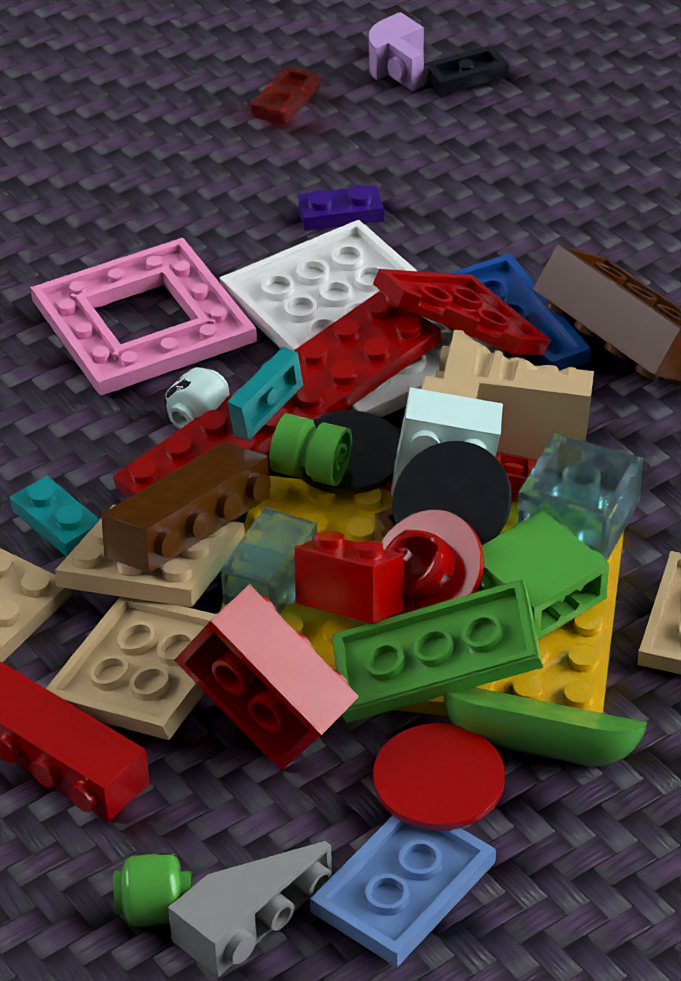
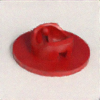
(439, 557)
(438, 776)

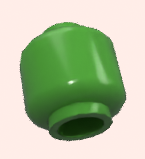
(149, 887)

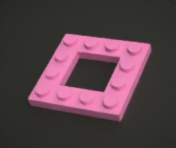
(214, 327)

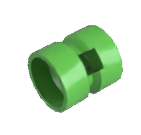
(302, 447)

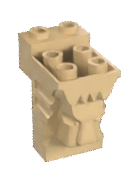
(533, 397)

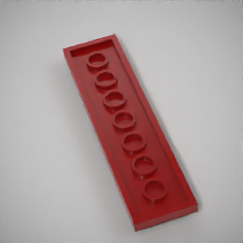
(336, 372)

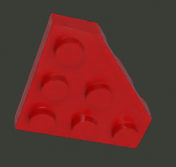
(463, 305)

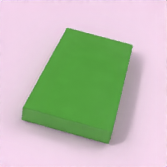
(438, 650)

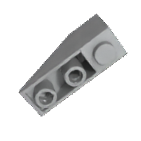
(241, 905)

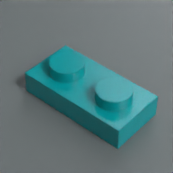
(265, 393)
(53, 514)

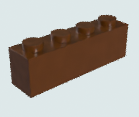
(185, 506)

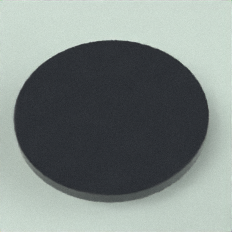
(371, 456)
(456, 480)

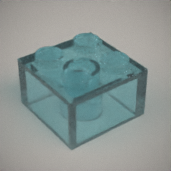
(584, 489)

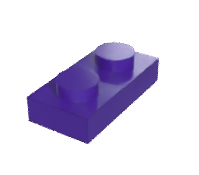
(340, 207)

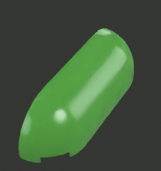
(544, 727)

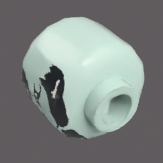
(195, 394)

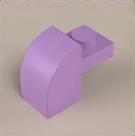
(397, 50)

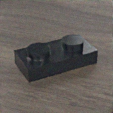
(466, 70)

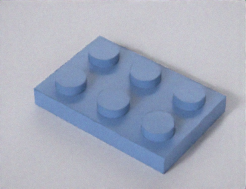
(401, 886)

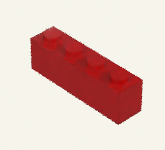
(68, 747)

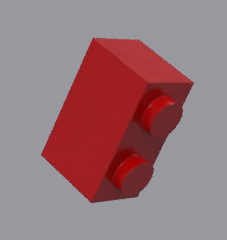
(349, 577)

